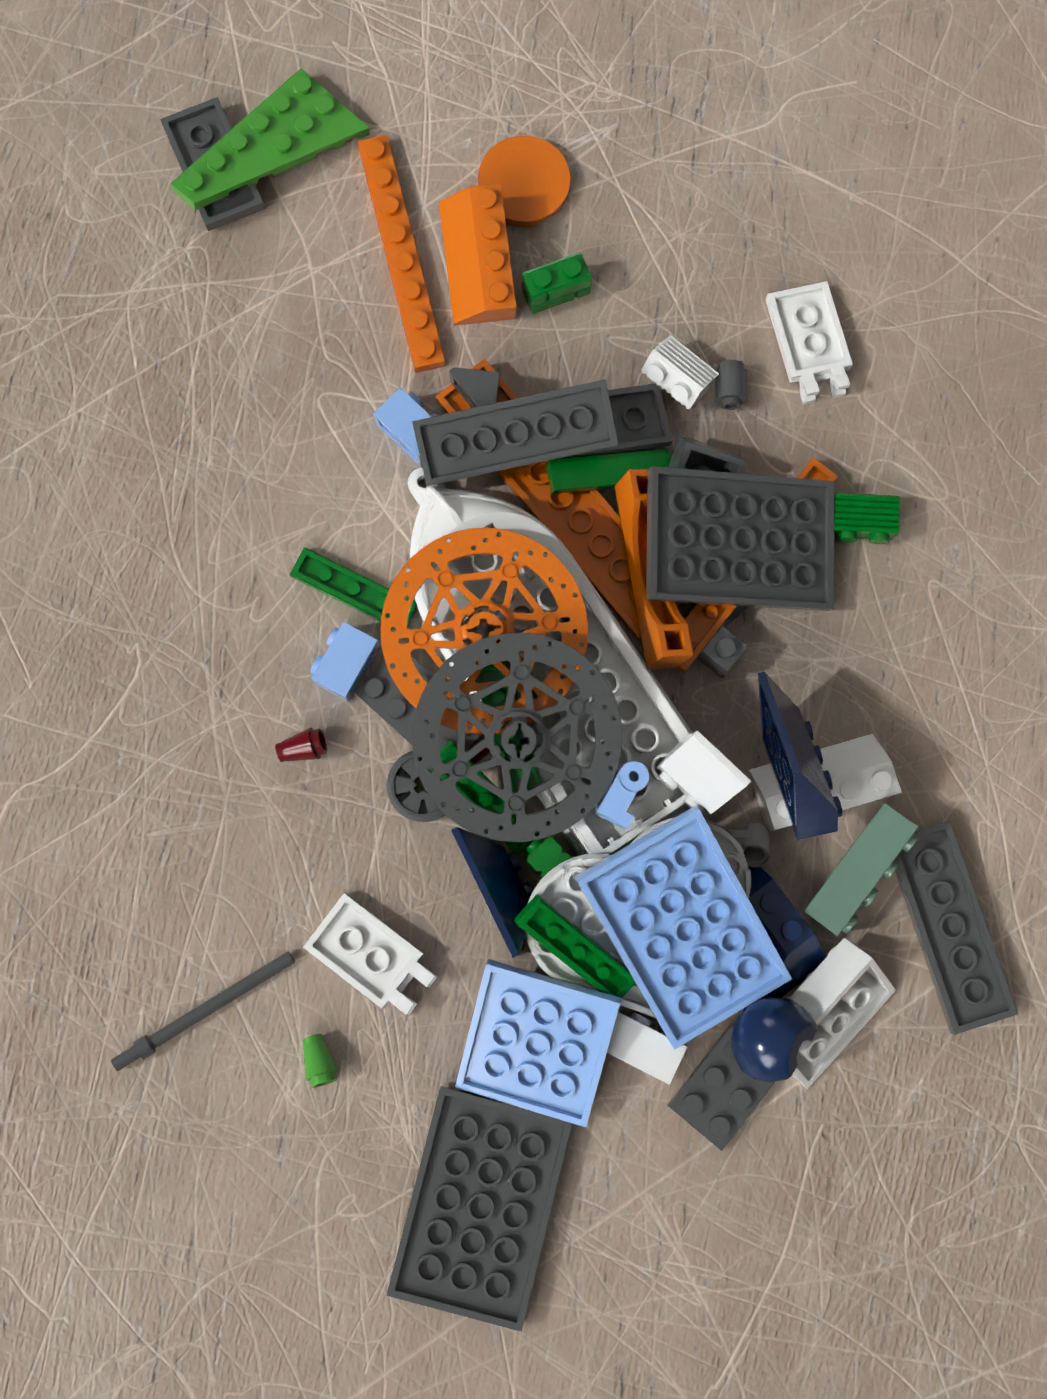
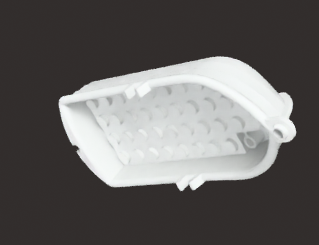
(647, 714)

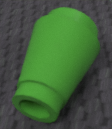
(318, 1062)

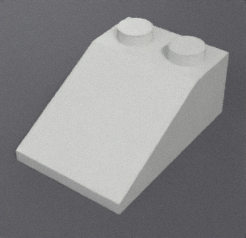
(701, 773)

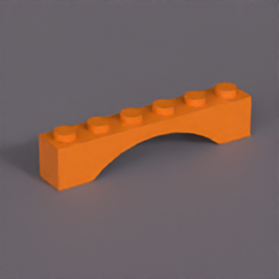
(661, 626)

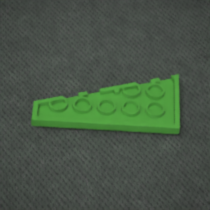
(271, 139)

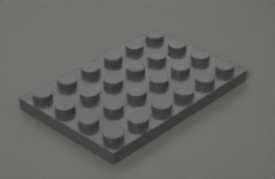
(739, 539)
(479, 1209)

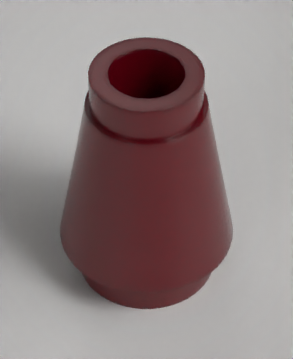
(303, 746)

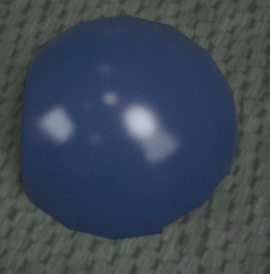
(769, 1037)

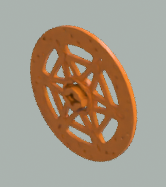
(460, 547)

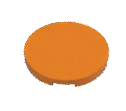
(531, 178)

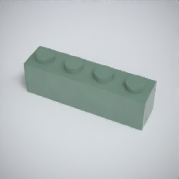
(861, 869)

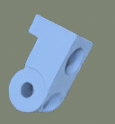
(626, 783)

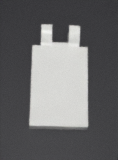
(810, 339)
(368, 955)

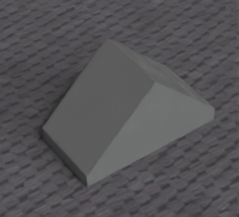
(476, 386)

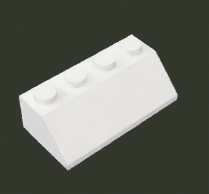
(858, 774)
(841, 999)

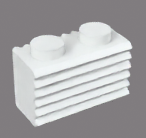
(679, 372)

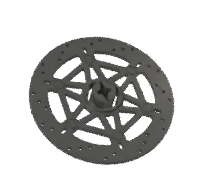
(514, 802)

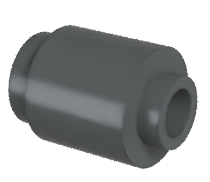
(731, 384)

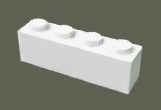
(644, 1047)

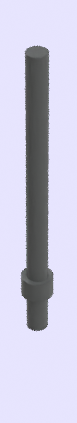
(146, 1045)

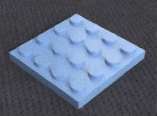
(537, 1042)

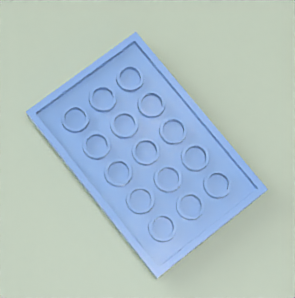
(684, 927)

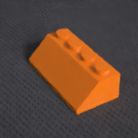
(478, 255)

